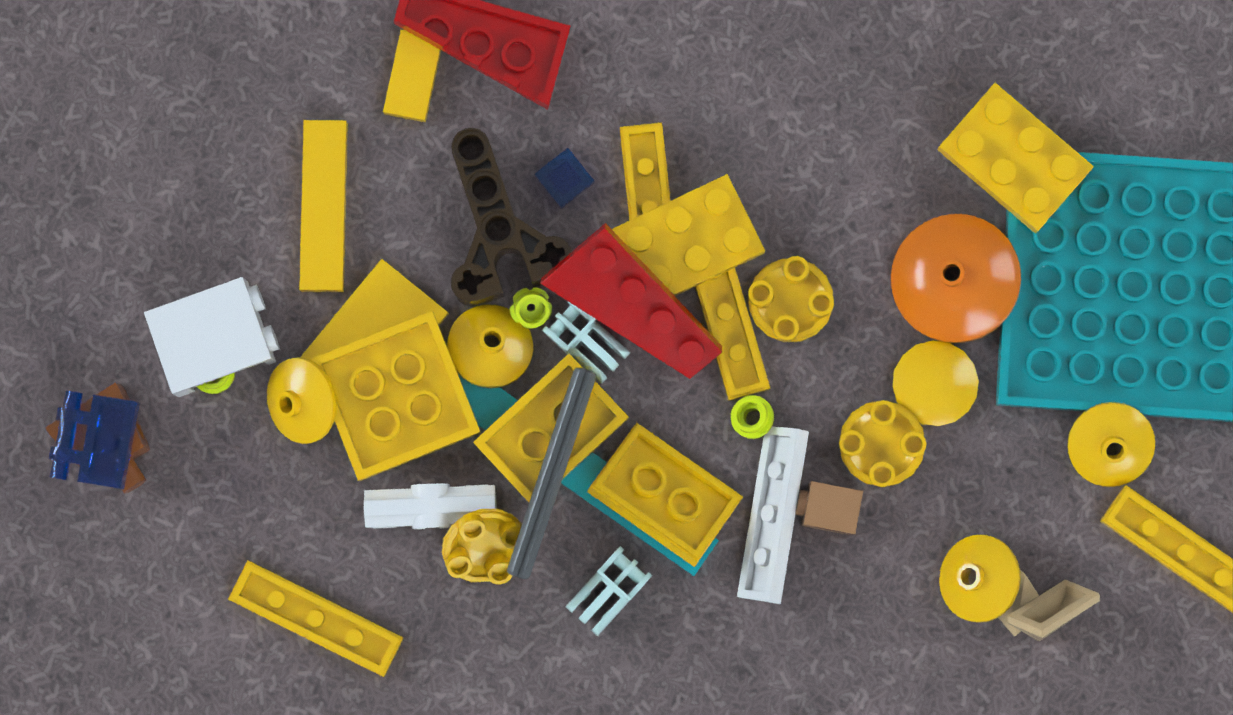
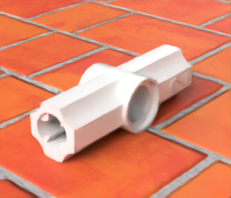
(425, 505)

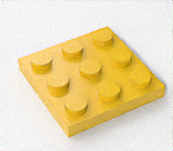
(397, 396)

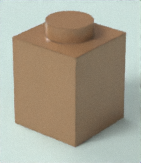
(829, 508)

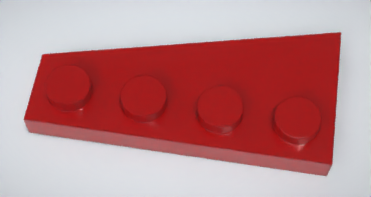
(492, 39)
(625, 295)

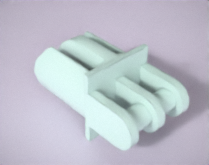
(564, 322)
(629, 569)

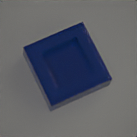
(564, 178)

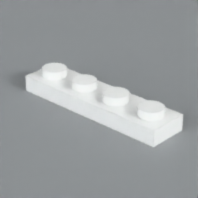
(773, 514)

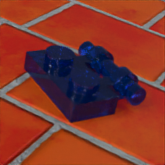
(106, 443)

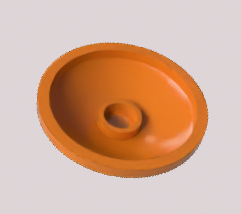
(972, 303)

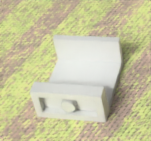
(211, 335)

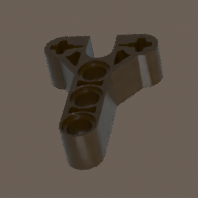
(484, 252)

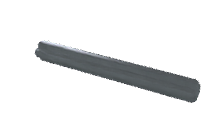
(551, 473)

